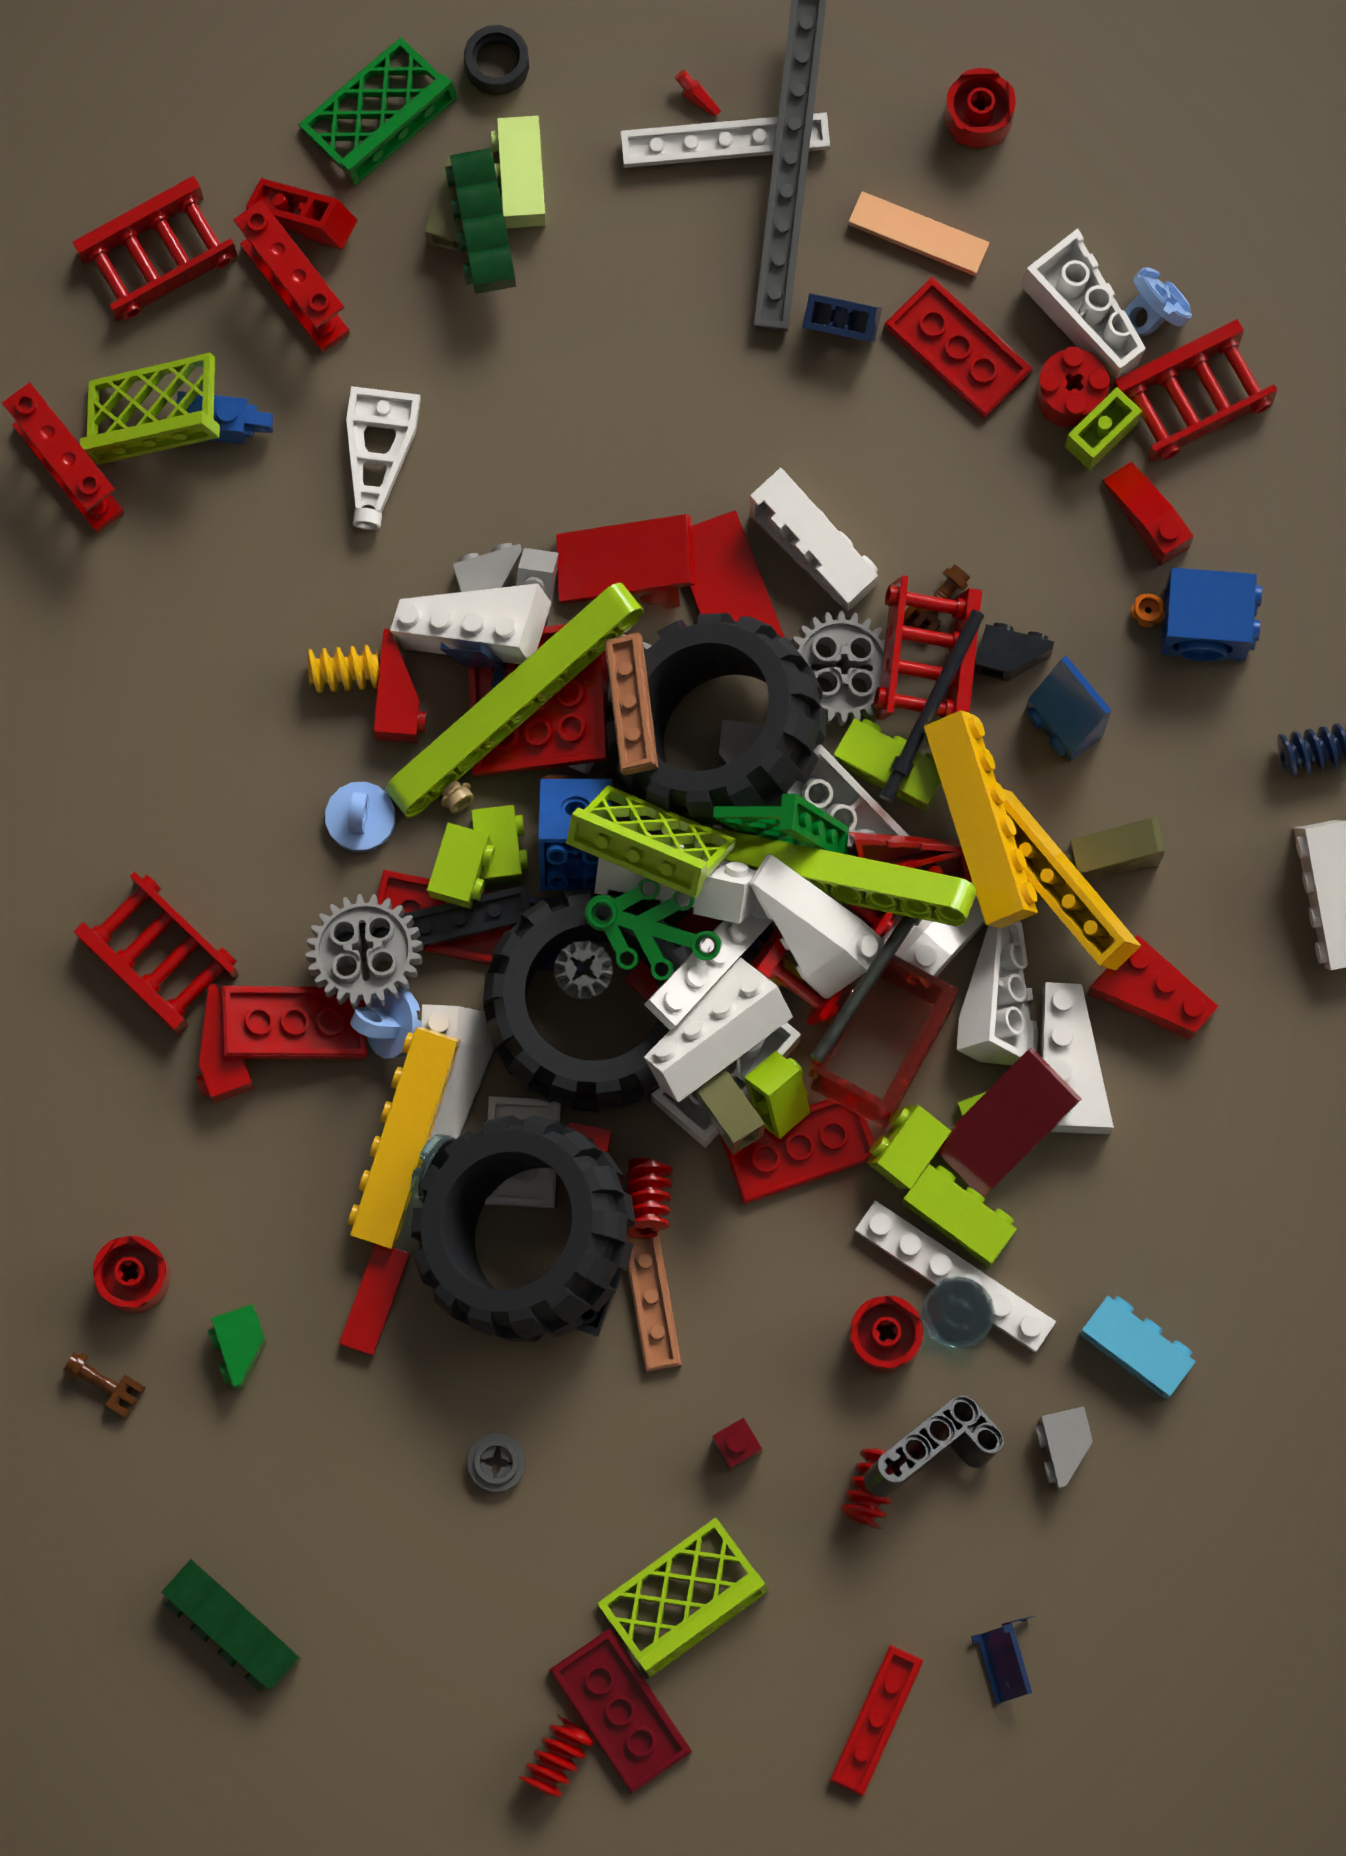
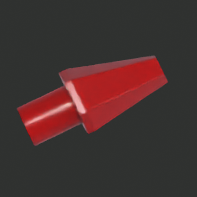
(696, 93)

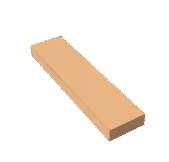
(918, 233)

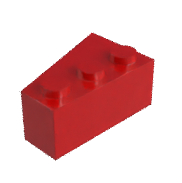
(921, 853)
(1155, 991)

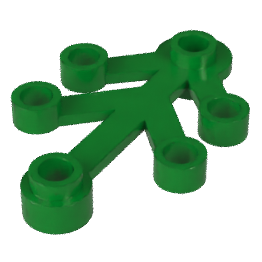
(647, 926)

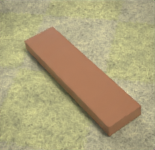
(631, 704)
(653, 1305)

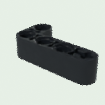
(949, 1431)

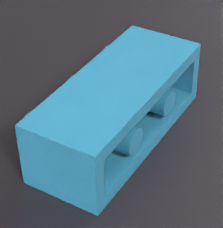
(1138, 1346)

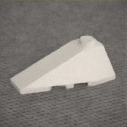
(844, 798)
(821, 934)
(935, 944)
(996, 1009)
(469, 1066)

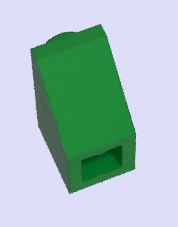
(241, 1343)

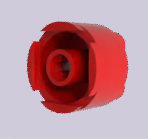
(985, 126)
(1071, 369)
(125, 1254)
(881, 1313)

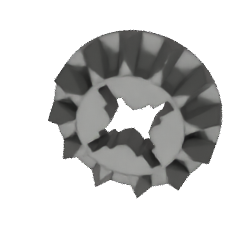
(585, 986)
(485, 1449)

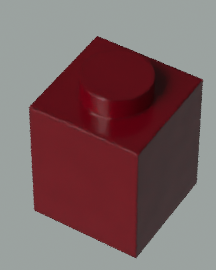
(737, 1444)

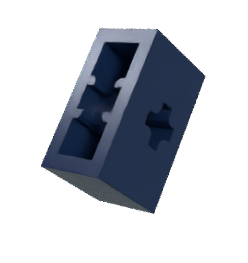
(842, 317)

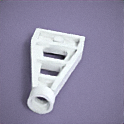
(379, 410)

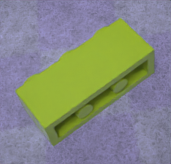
(870, 755)
(960, 1214)

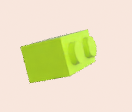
(1103, 428)
(504, 831)
(460, 866)
(778, 1093)
(907, 1146)

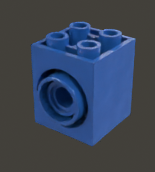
(1210, 614)
(559, 863)

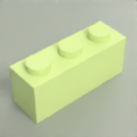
(520, 171)

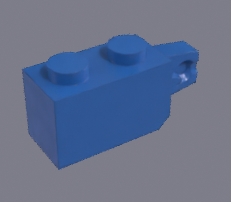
(235, 417)

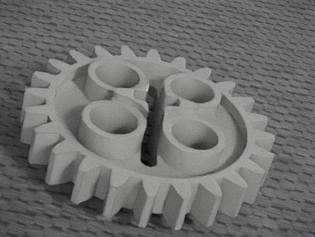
(839, 637)
(332, 955)

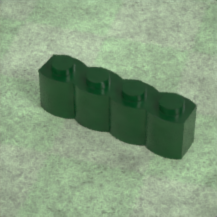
(482, 220)
(230, 1625)

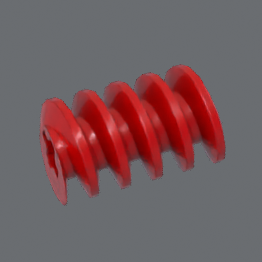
(647, 1194)
(865, 1505)
(557, 1758)

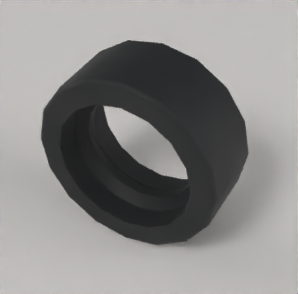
(487, 36)

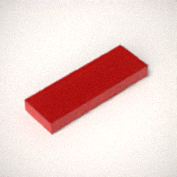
(374, 1299)

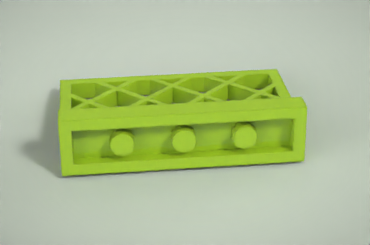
(148, 435)
(645, 854)
(700, 1623)

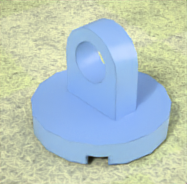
(1159, 300)
(360, 817)
(388, 1024)

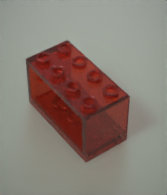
(861, 1102)

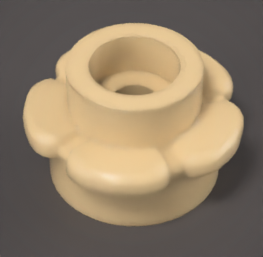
(457, 797)

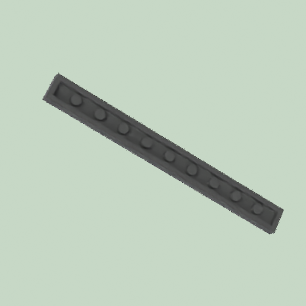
(789, 164)

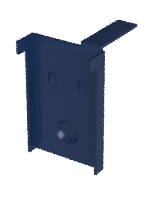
(478, 659)
(1004, 1662)

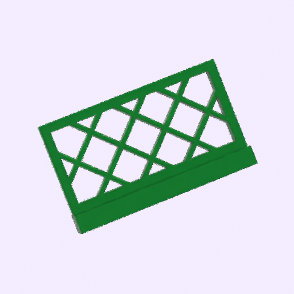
(402, 123)
(792, 822)

